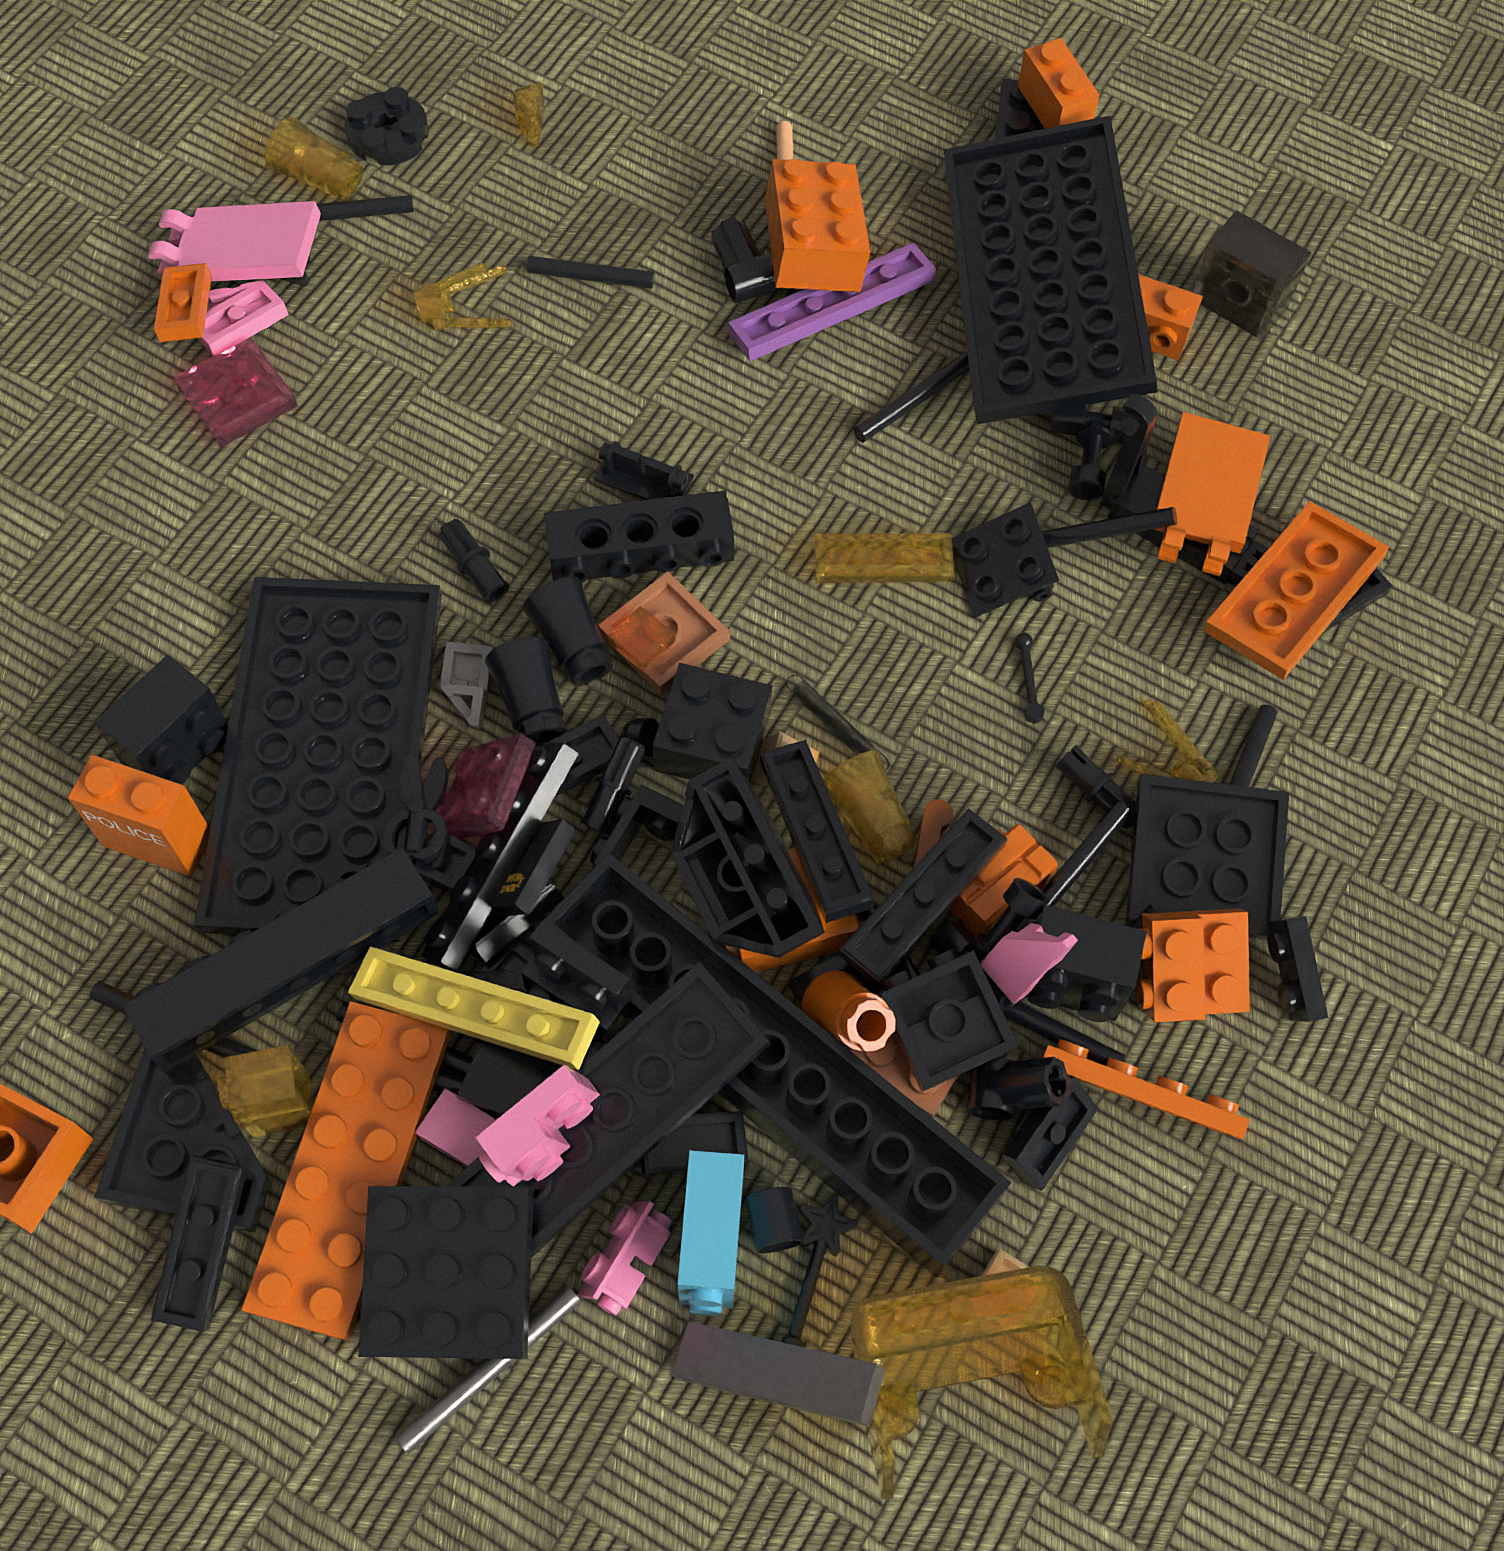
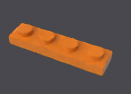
(1165, 1095)

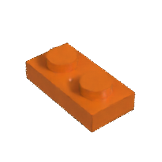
(183, 302)

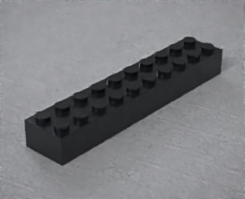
(806, 1085)

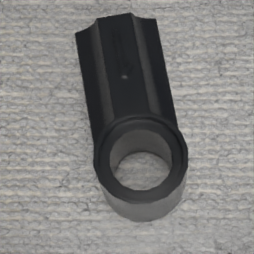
(745, 270)
(1010, 1085)

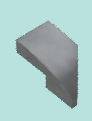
(467, 679)

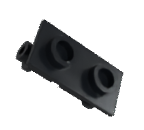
(640, 474)

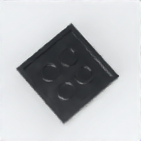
(1208, 849)
(447, 1272)

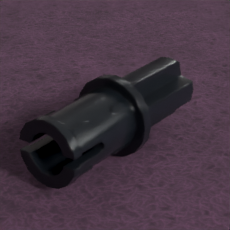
(473, 561)
(1095, 782)
(613, 785)

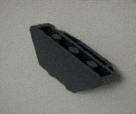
(741, 867)

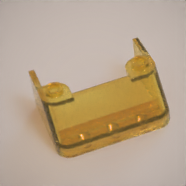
(975, 1333)

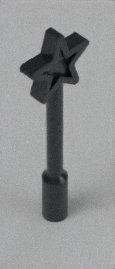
(823, 1233)

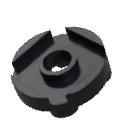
(386, 108)

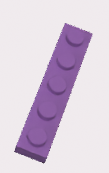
(819, 309)

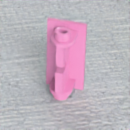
(610, 1271)

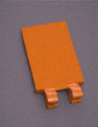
(1212, 486)

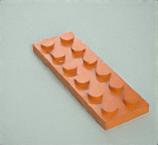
(353, 1140)

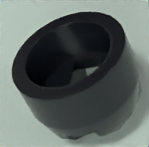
(642, 728)

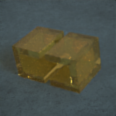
(267, 1090)

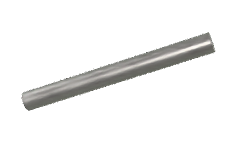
(482, 1374)

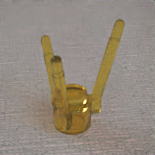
(435, 299)
(1191, 766)

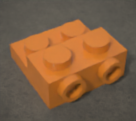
(1194, 964)

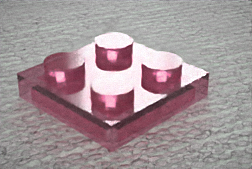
(235, 392)
(485, 786)

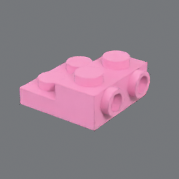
(527, 1136)

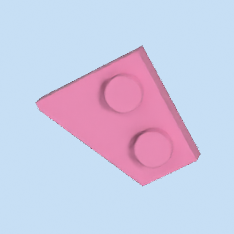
(239, 314)

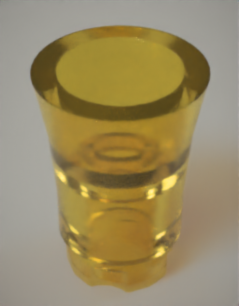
(312, 160)
(871, 806)

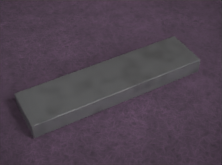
(779, 1373)

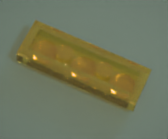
(883, 558)

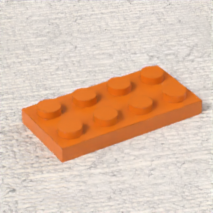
(1296, 590)

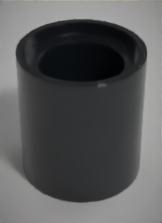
(774, 1220)

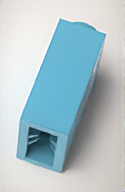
(710, 1232)

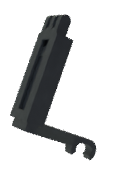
(1137, 488)

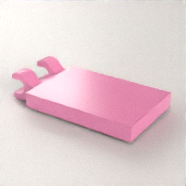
(240, 240)

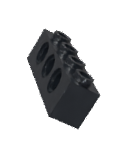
(654, 520)

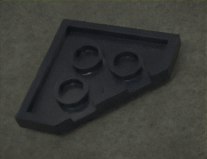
(159, 1130)

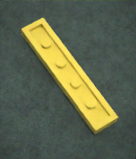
(475, 1007)

